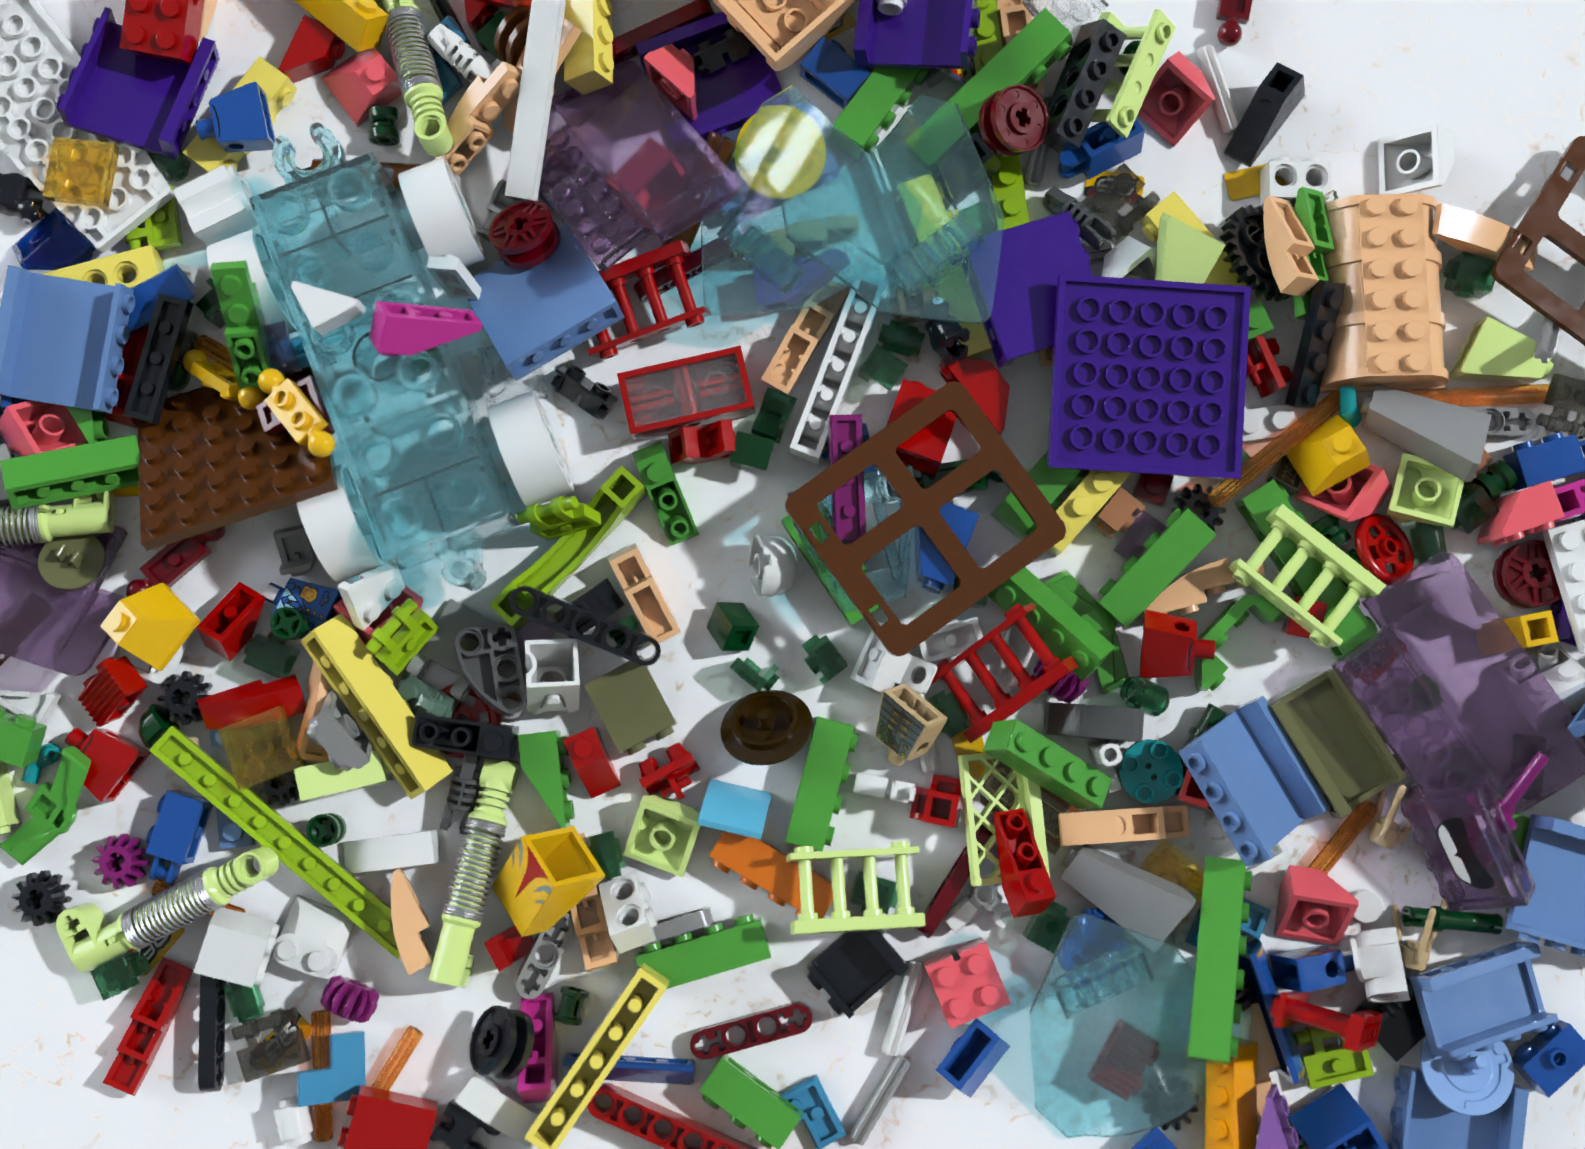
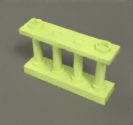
(1141, 70)
(1335, 564)
(873, 916)

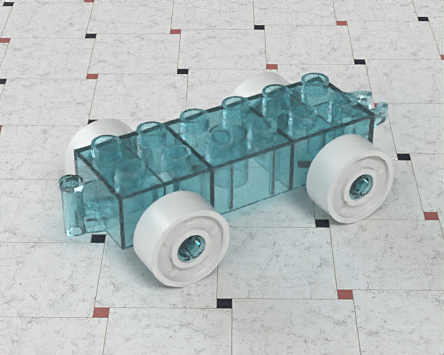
(411, 434)

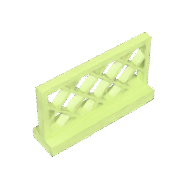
(1026, 796)

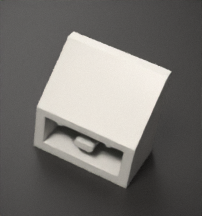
(1562, 674)

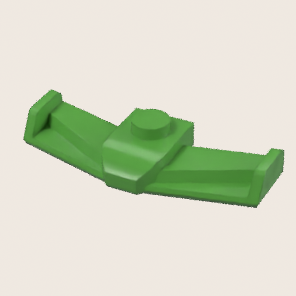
(1113, 669)
(51, 807)

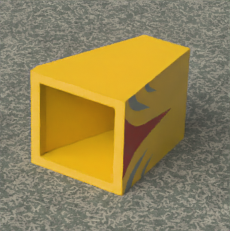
(546, 878)

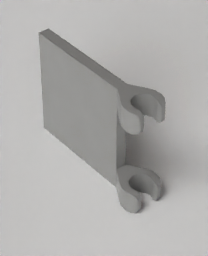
(442, 645)

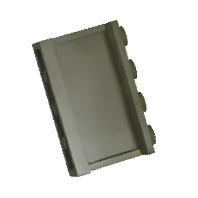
(1337, 742)

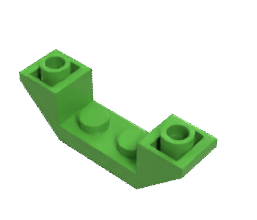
(1209, 672)

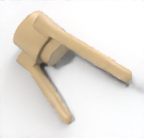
(1386, 831)
(1417, 953)

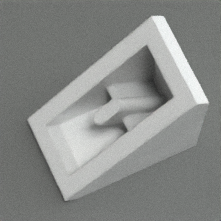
(326, 308)

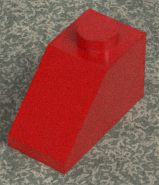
(311, 50)
(232, 621)
(592, 761)

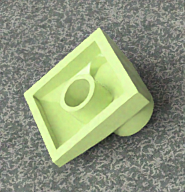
(1423, 493)
(663, 834)

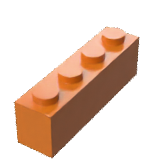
(767, 867)

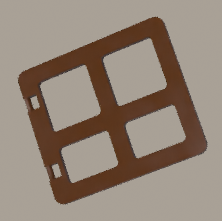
(1540, 222)
(922, 510)

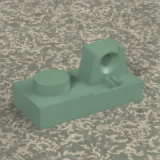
(425, 698)

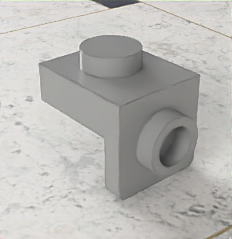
(295, 551)

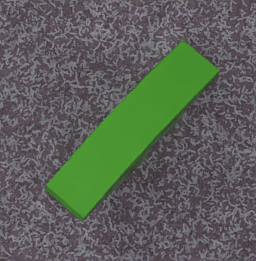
(1313, 215)

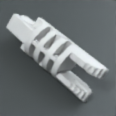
(459, 54)

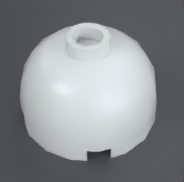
(773, 565)

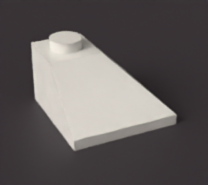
(1415, 160)
(1130, 260)

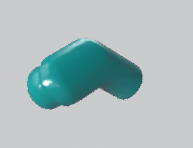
(1348, 407)
(48, 755)

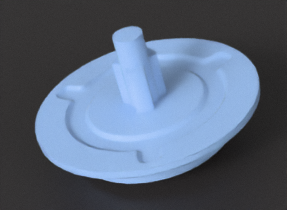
(1471, 1084)

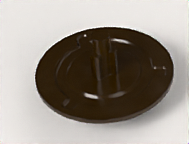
(766, 727)

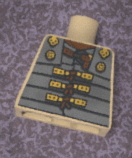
(907, 724)

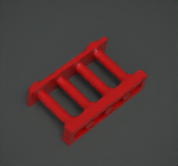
(643, 268)
(1029, 685)
(1358, 1030)

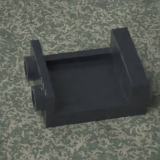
(855, 969)

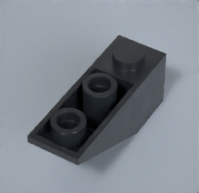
(1266, 113)
(465, 736)

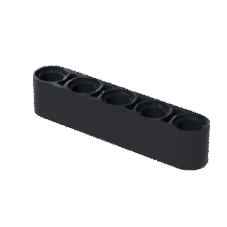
(596, 637)

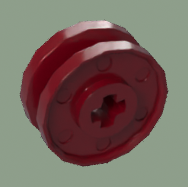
(1013, 121)
(524, 234)
(1513, 579)

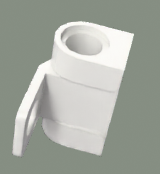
(881, 670)
(1380, 965)

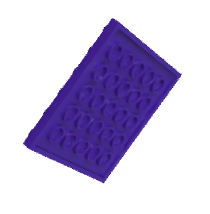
(1148, 377)

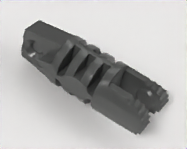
(1090, 224)
(462, 792)

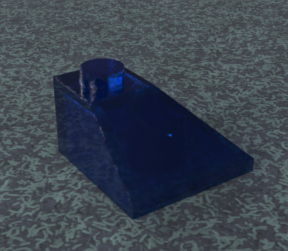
(53, 244)

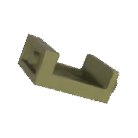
(631, 706)

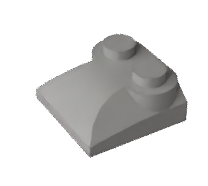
(339, 735)

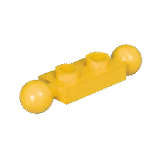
(221, 379)
(296, 412)

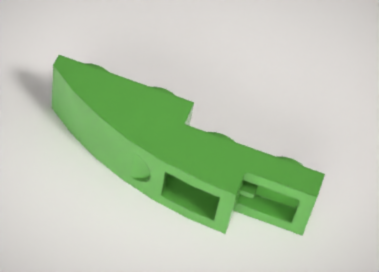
(243, 320)

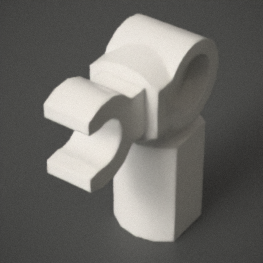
(1105, 758)
(879, 787)
(967, 907)

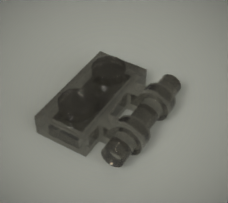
(1114, 193)
(1565, 395)
(272, 1054)

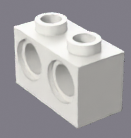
(1294, 175)
(627, 912)

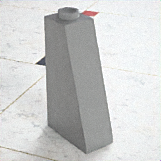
(1429, 429)
(1127, 892)

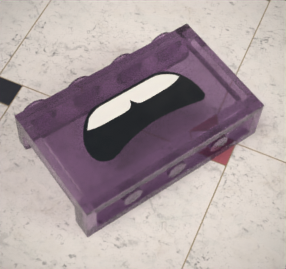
(1469, 846)

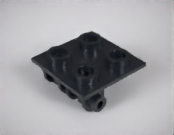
(1400, 1024)

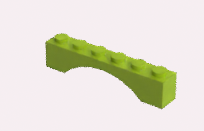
(614, 502)

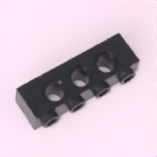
(1082, 84)

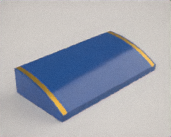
(1260, 975)

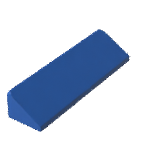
(168, 282)
(645, 1069)

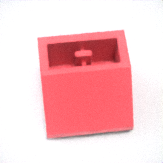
(1522, 515)

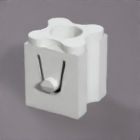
(217, 204)
(557, 661)
(236, 947)

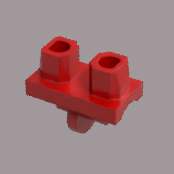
(1262, 366)
(670, 777)

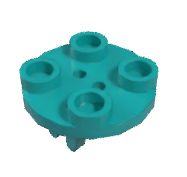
(1163, 763)

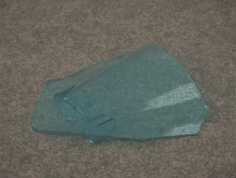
(805, 214)
(960, 228)
(1113, 1033)

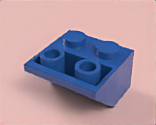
(1335, 1123)

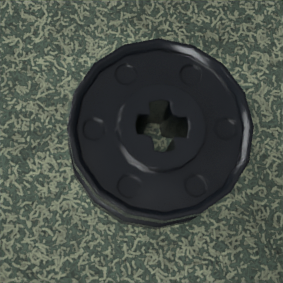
(501, 1042)

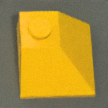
(1328, 455)
(151, 624)

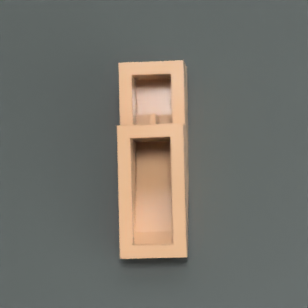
(1287, 247)
(643, 593)
(408, 922)

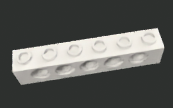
(833, 378)

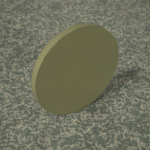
(72, 561)

